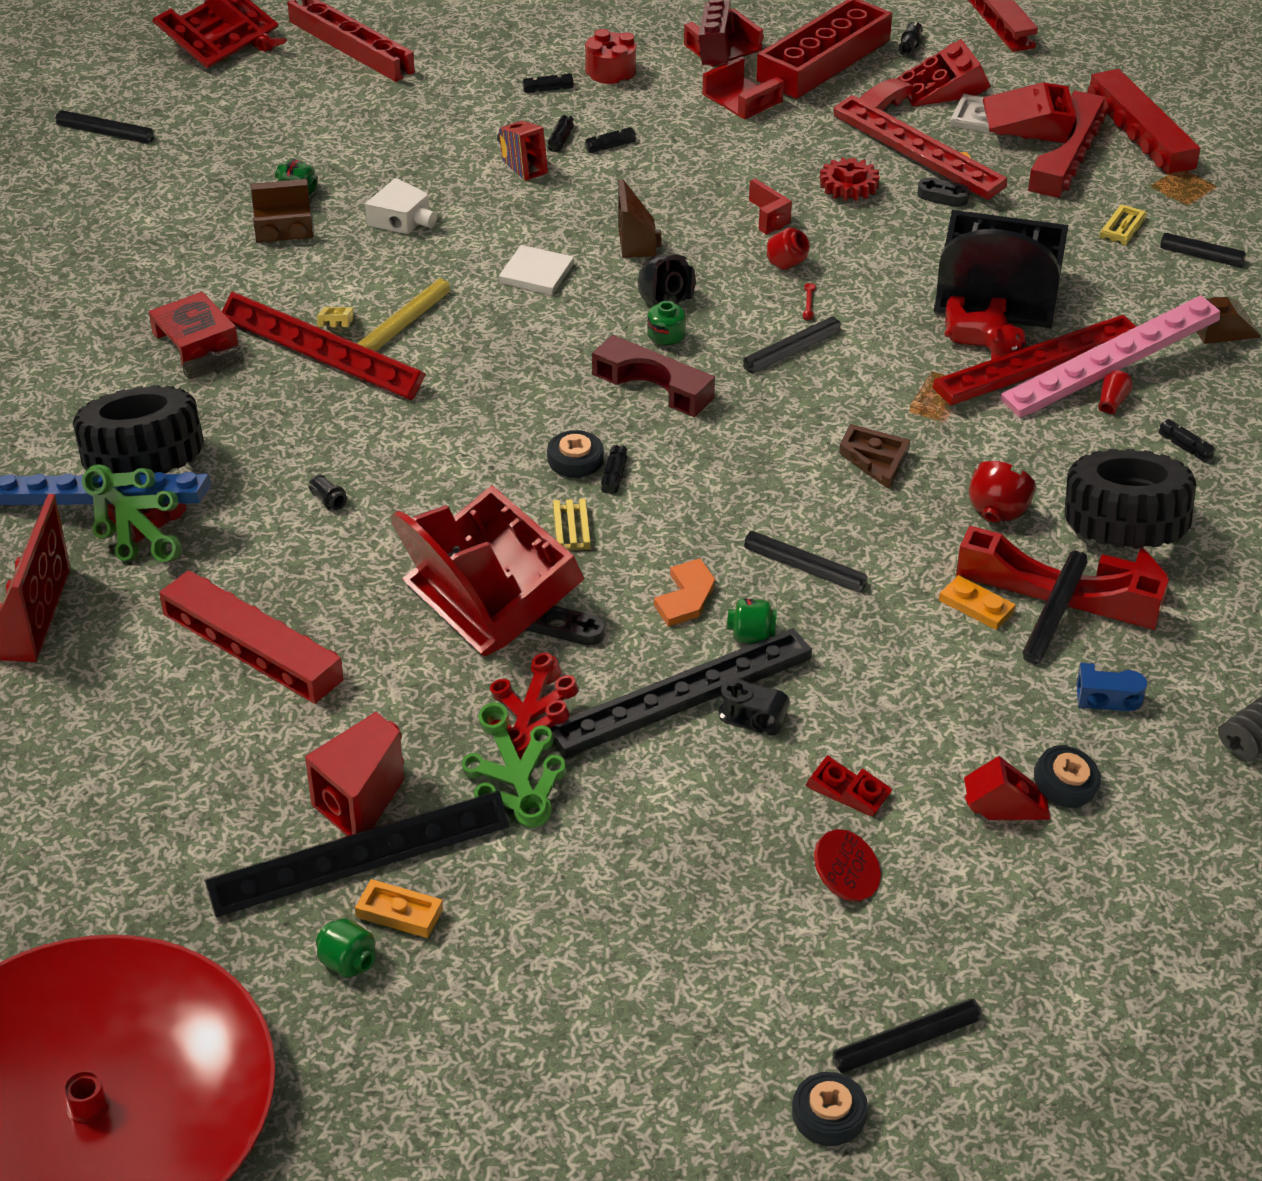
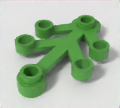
(128, 511)
(516, 771)

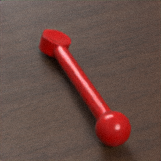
(808, 314)

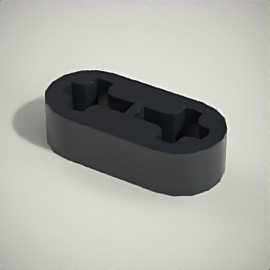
(943, 192)

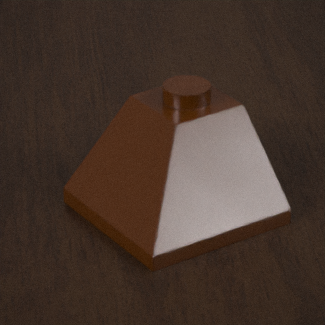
(635, 225)
(1233, 323)

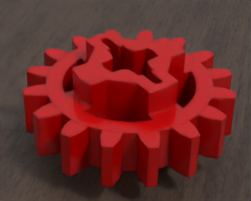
(849, 179)

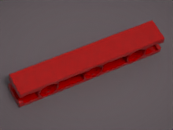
(1008, 22)
(352, 38)

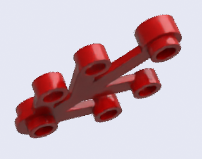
(545, 671)

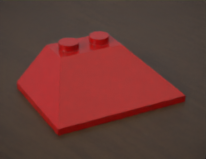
(216, 28)

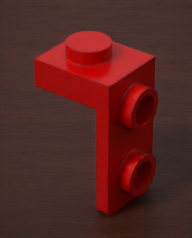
(774, 207)

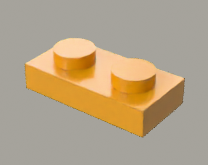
(977, 602)
(399, 908)

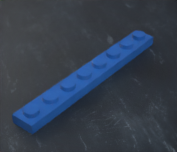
(69, 488)

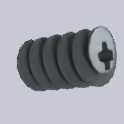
(1244, 731)

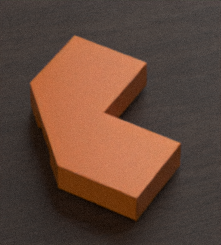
(687, 603)

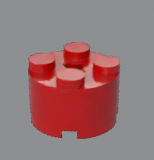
(610, 56)

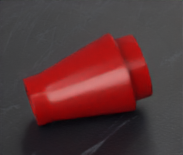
(1114, 391)

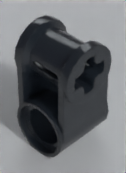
(755, 707)

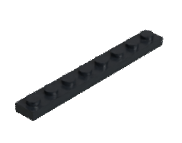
(678, 693)
(355, 853)

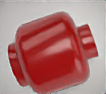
(788, 248)

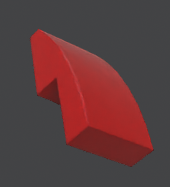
(887, 92)
(857, 791)

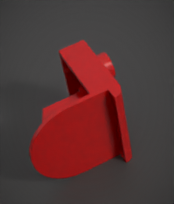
(501, 576)

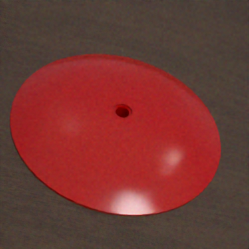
(128, 1063)

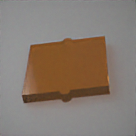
(1183, 186)

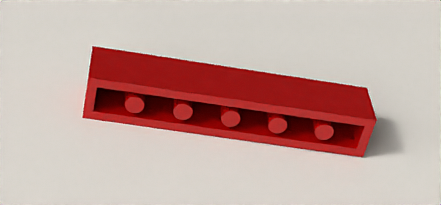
(1145, 122)
(252, 636)

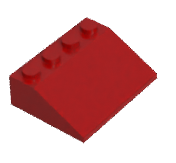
(34, 588)

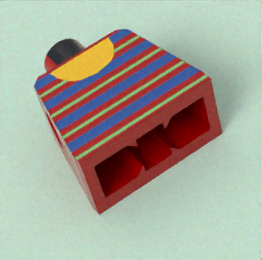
(522, 145)

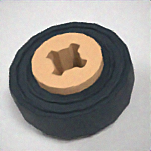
(575, 453)
(1067, 776)
(833, 1124)

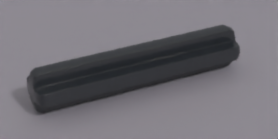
(1203, 249)

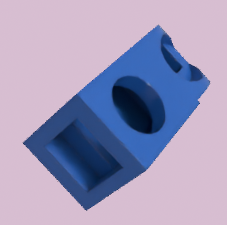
(1110, 689)

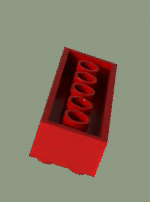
(825, 46)

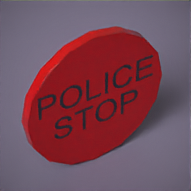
(847, 865)

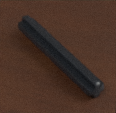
(104, 126)
(791, 344)
(806, 561)
(1055, 607)
(906, 1035)

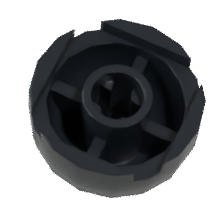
(666, 275)

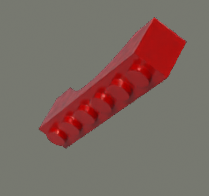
(1054, 170)
(1126, 597)

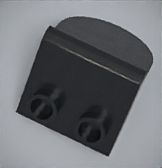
(1002, 259)

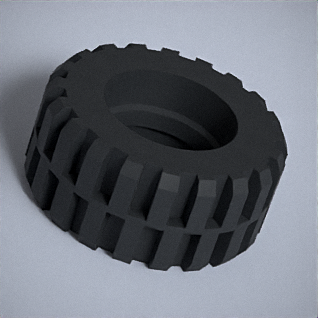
(139, 429)
(1130, 498)

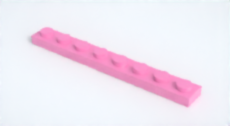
(1110, 356)

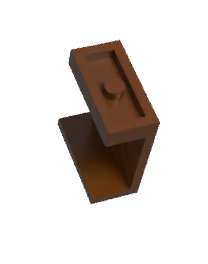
(281, 210)

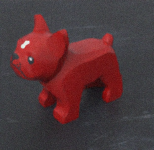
(983, 328)

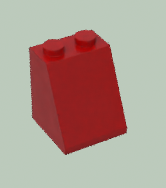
(356, 774)

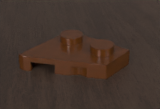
(875, 452)

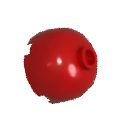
(1000, 492)

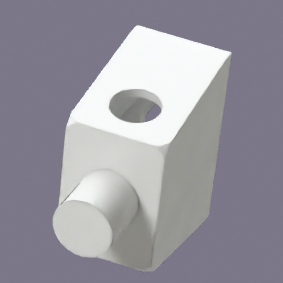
(399, 208)

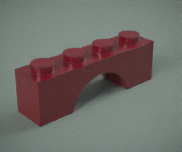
(714, 32)
(625, 361)

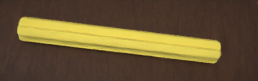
(406, 315)

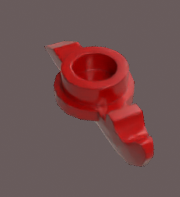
(265, 43)

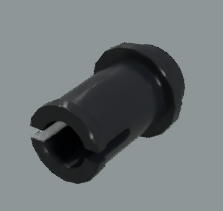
(328, 492)

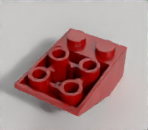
(946, 76)
(1033, 112)

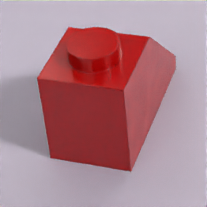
(1004, 793)

